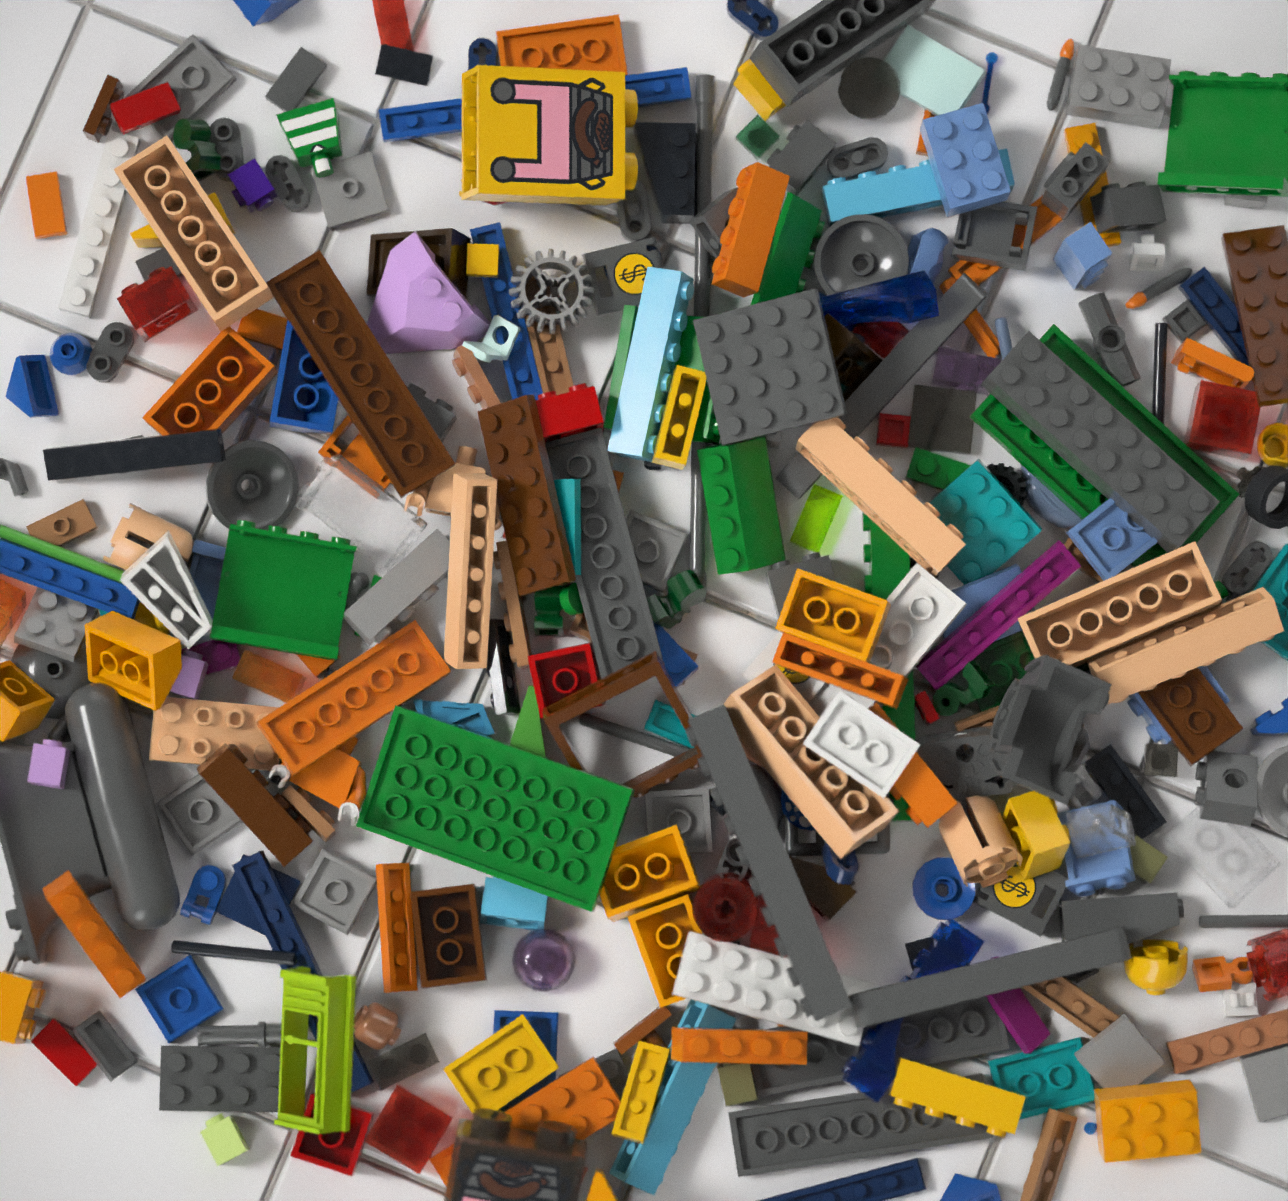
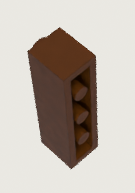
(254, 803)

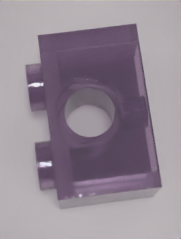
(962, 370)

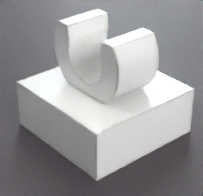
(1147, 255)
(1240, 1000)

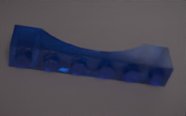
(893, 300)
(874, 1065)

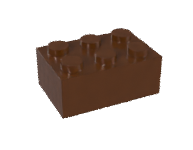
(448, 936)

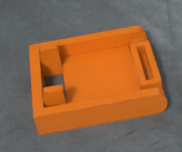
(1211, 365)
(356, 453)

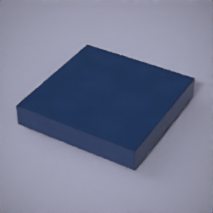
(237, 906)

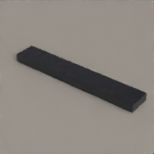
(134, 454)

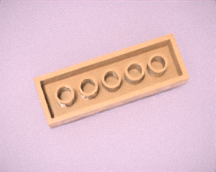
(193, 233)
(880, 495)
(1122, 608)
(773, 725)

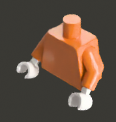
(332, 778)

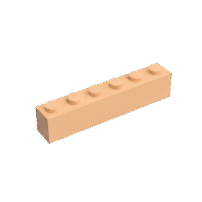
(470, 570)
(1187, 644)

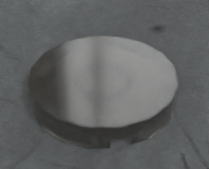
(869, 88)

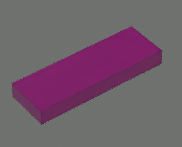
(1019, 1018)

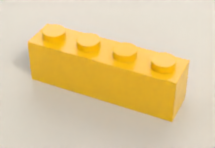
(957, 1096)

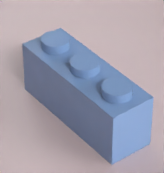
(1083, 257)

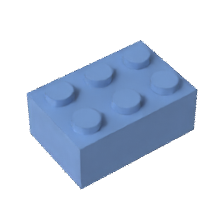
(965, 160)

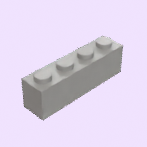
(400, 590)

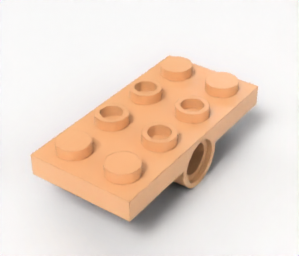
(195, 729)

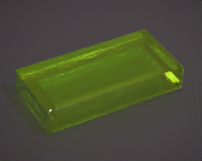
(816, 519)

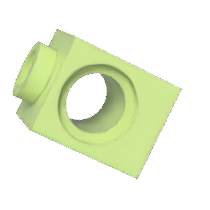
(224, 1138)

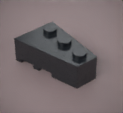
(670, 166)

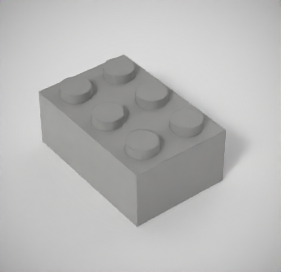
(1118, 86)

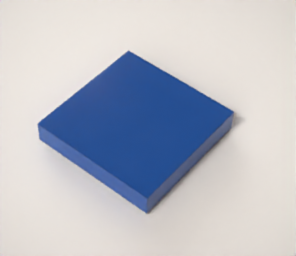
(179, 999)

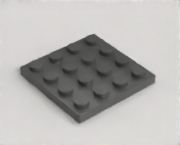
(770, 367)

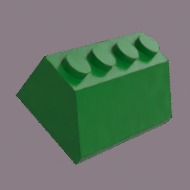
(790, 250)
(741, 505)

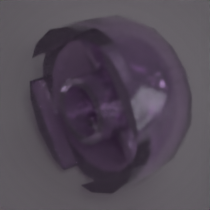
(543, 960)

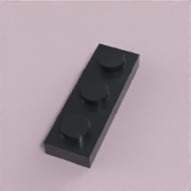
(501, 670)
(1123, 787)

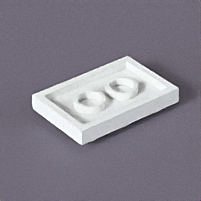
(861, 744)

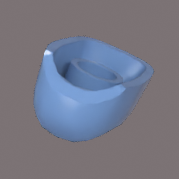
(926, 252)

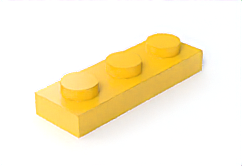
(641, 1092)

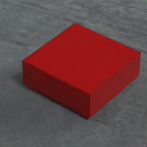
(893, 430)
(925, 708)

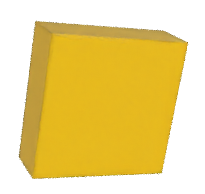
(482, 260)

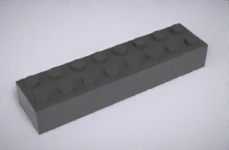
(1099, 442)

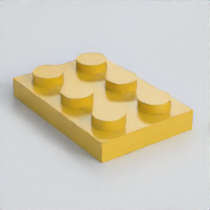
(501, 1066)

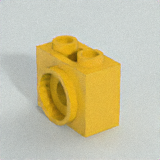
(758, 90)

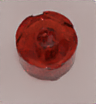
(709, 916)
(1270, 963)

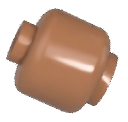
(376, 1026)

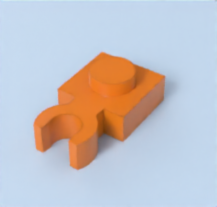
(1216, 974)

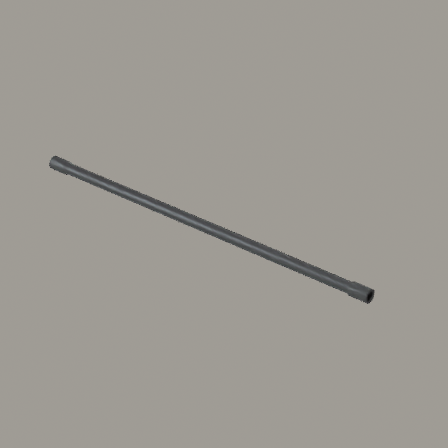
(704, 100)

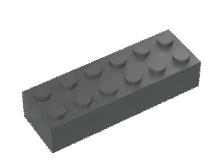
(828, 41)

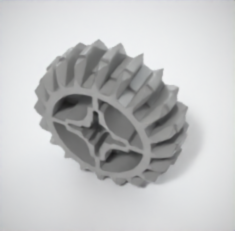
(561, 282)

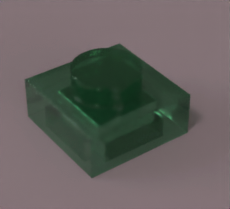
(757, 137)

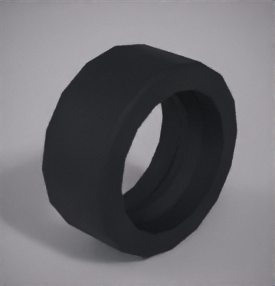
(1258, 493)

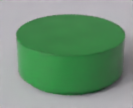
(571, 600)

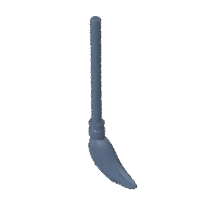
(1037, 496)

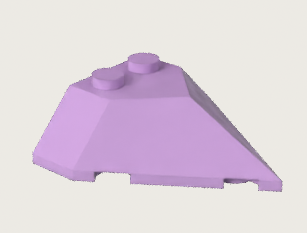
(420, 305)

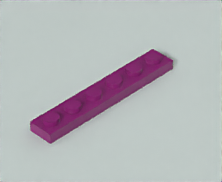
(997, 615)

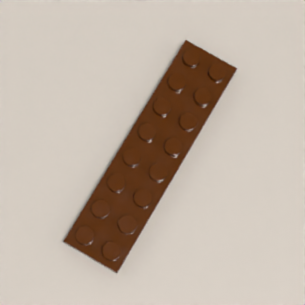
(360, 374)

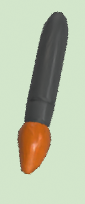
(1060, 74)
(1158, 288)

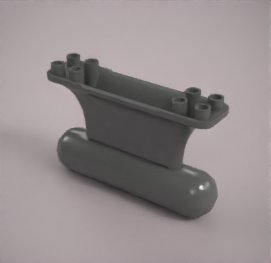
(91, 827)

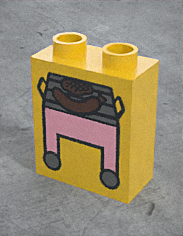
(546, 135)

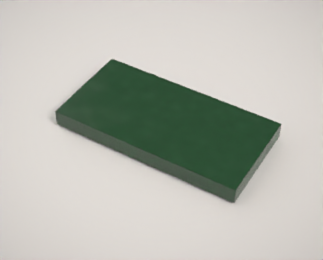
(1003, 663)

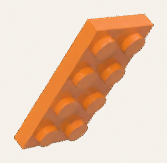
(573, 45)

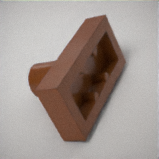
(644, 1031)

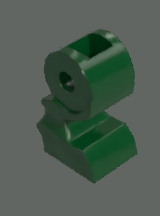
(195, 137)
(683, 592)
(548, 610)
(952, 697)

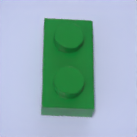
(933, 469)

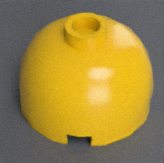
(1156, 965)

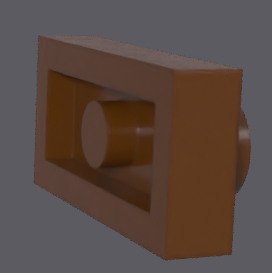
(99, 118)

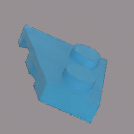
(464, 715)

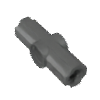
(1101, 322)

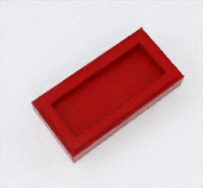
(145, 108)
(64, 1052)

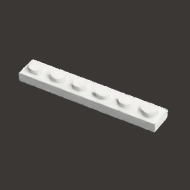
(98, 227)

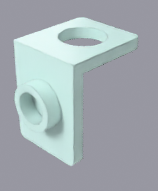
(490, 348)

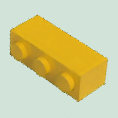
(679, 417)

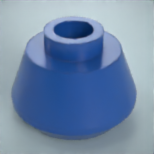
(76, 360)

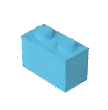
(512, 905)

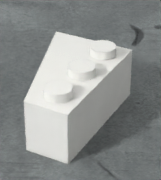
(168, 591)

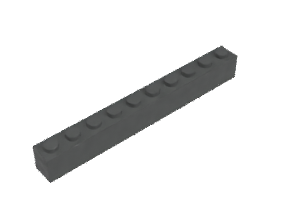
(769, 864)

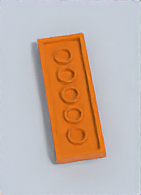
(353, 698)
(576, 1098)

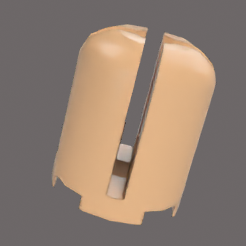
(148, 529)
(999, 850)

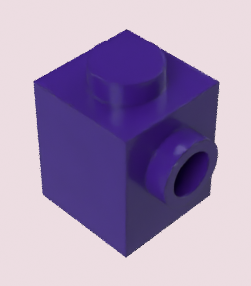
(252, 187)

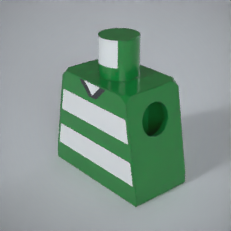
(313, 135)

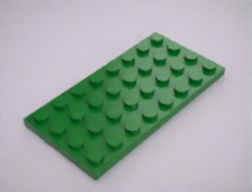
(1061, 477)
(495, 808)

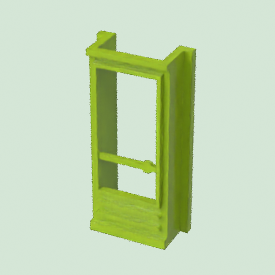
(334, 1004)

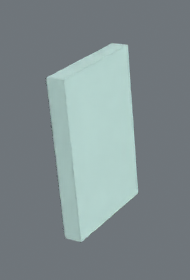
(933, 73)

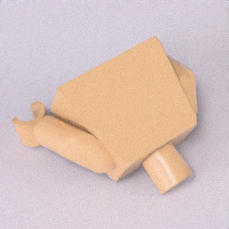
(438, 491)

